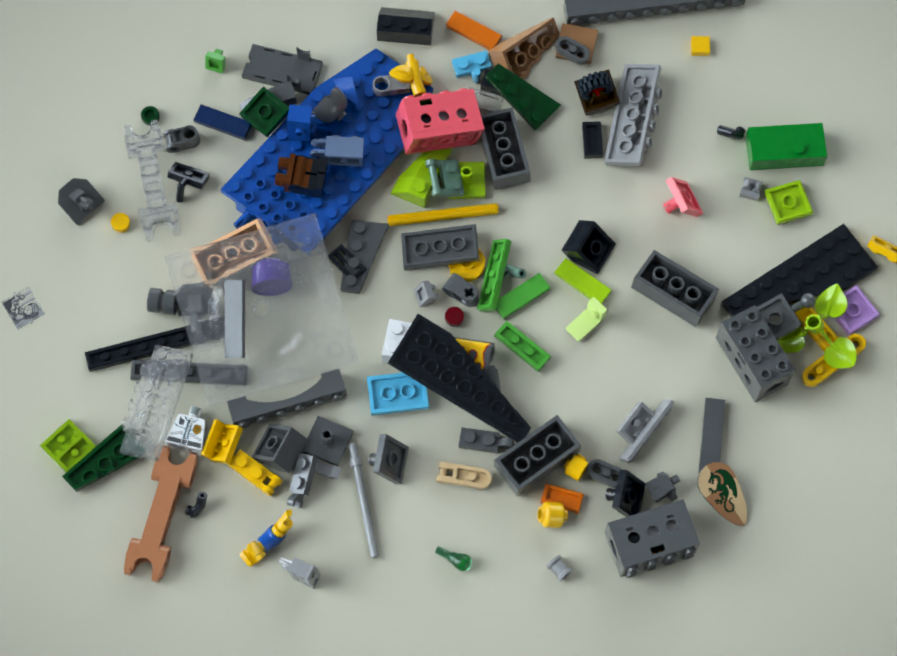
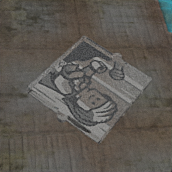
(23, 308)

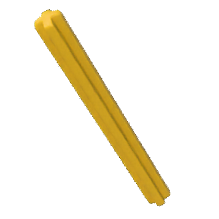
(443, 214)

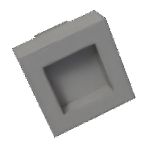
(751, 189)
(425, 294)

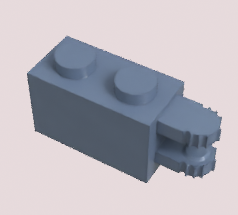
(340, 150)

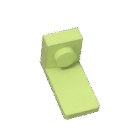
(587, 320)

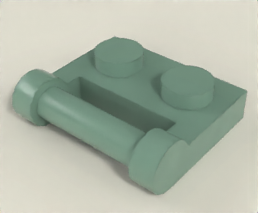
(449, 175)

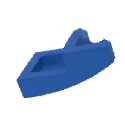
(347, 86)

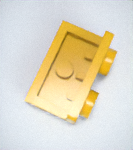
(221, 442)

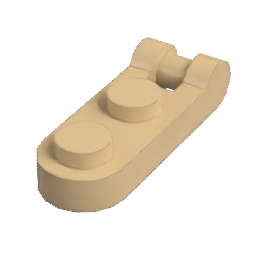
(464, 476)

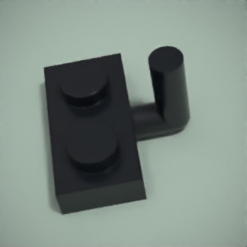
(187, 176)

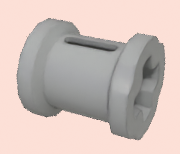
(559, 568)

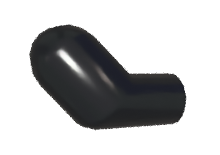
(737, 133)
(199, 506)

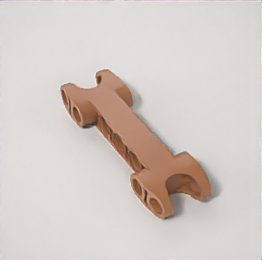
(151, 545)

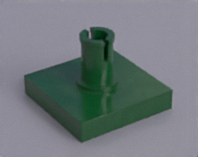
(265, 112)

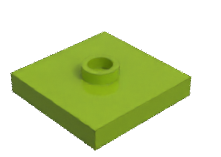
(788, 202)

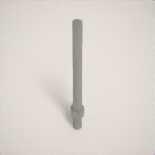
(356, 464)

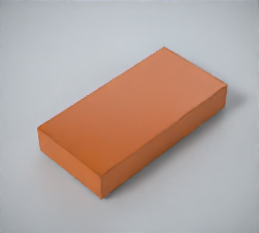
(570, 499)

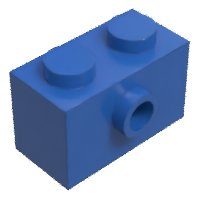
(301, 123)

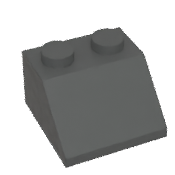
(280, 447)

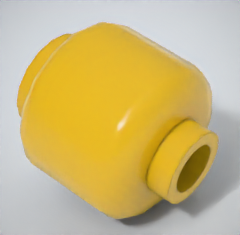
(552, 514)

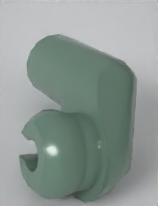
(514, 271)

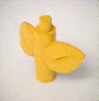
(412, 74)

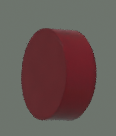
(454, 316)

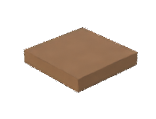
(583, 35)

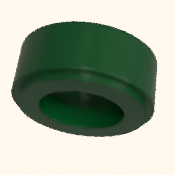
(150, 113)

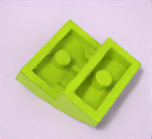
(67, 445)

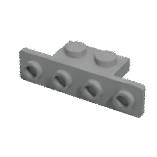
(640, 425)

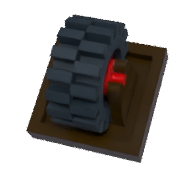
(597, 92)

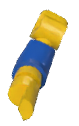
(269, 539)

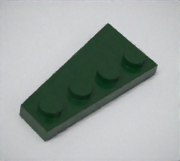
(526, 99)
(99, 462)

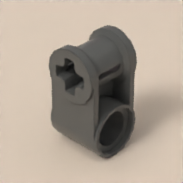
(180, 139)
(458, 289)

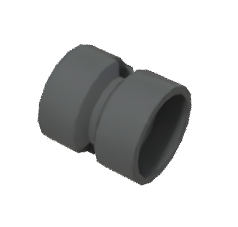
(160, 300)

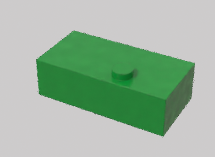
(786, 146)

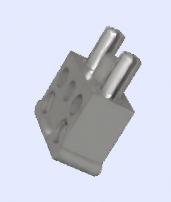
(301, 571)

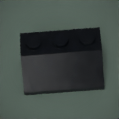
(405, 26)

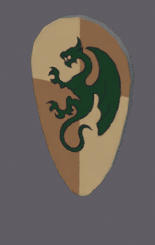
(723, 492)

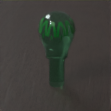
(458, 560)

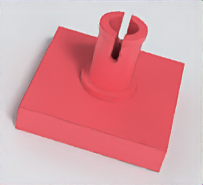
(682, 198)

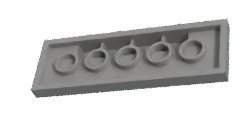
(635, 115)

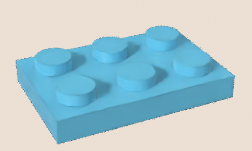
(395, 394)

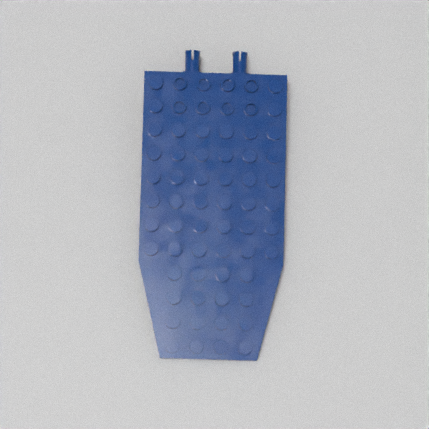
(375, 121)

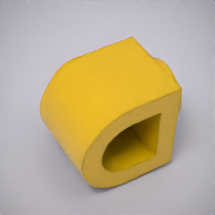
(576, 467)

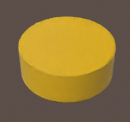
(120, 222)

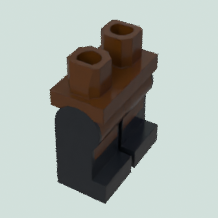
(303, 174)

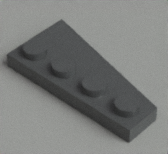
(363, 244)

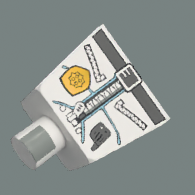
(188, 432)

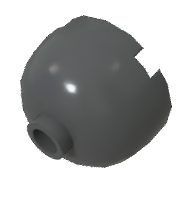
(331, 106)

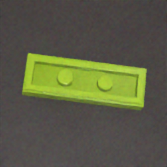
(582, 281)

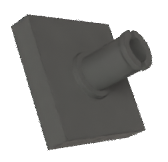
(328, 441)
(389, 459)

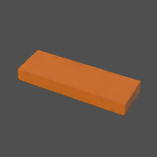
(473, 30)

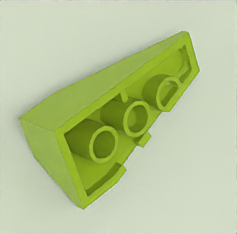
(415, 182)

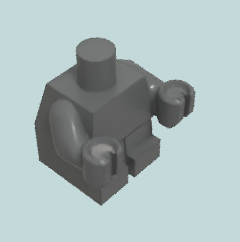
(663, 487)

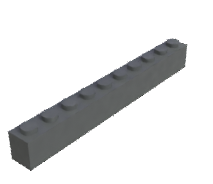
(596, 11)

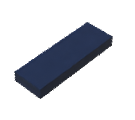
(222, 122)

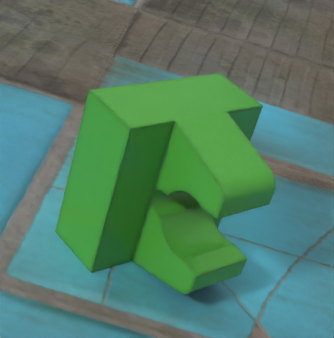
(215, 61)

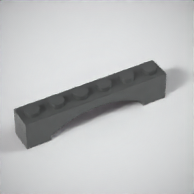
(327, 388)

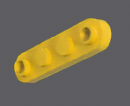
(821, 370)

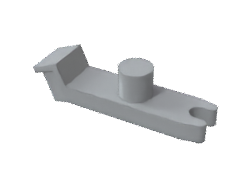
(327, 470)

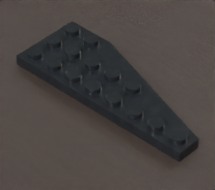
(826, 262)

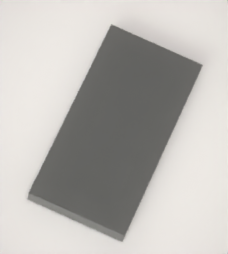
(440, 247)

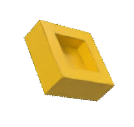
(700, 45)

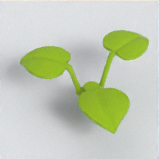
(830, 303)

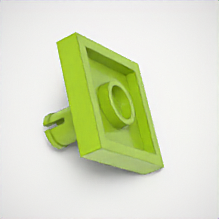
(472, 179)

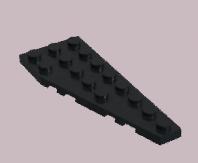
(445, 367)

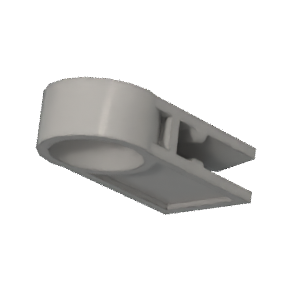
(394, 86)

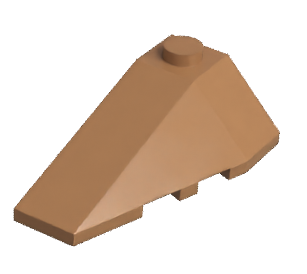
(525, 48)

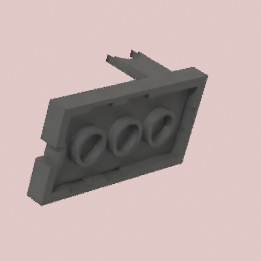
(282, 68)

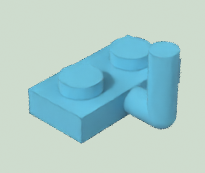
(472, 65)

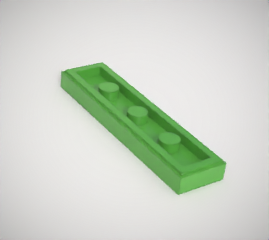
(494, 275)

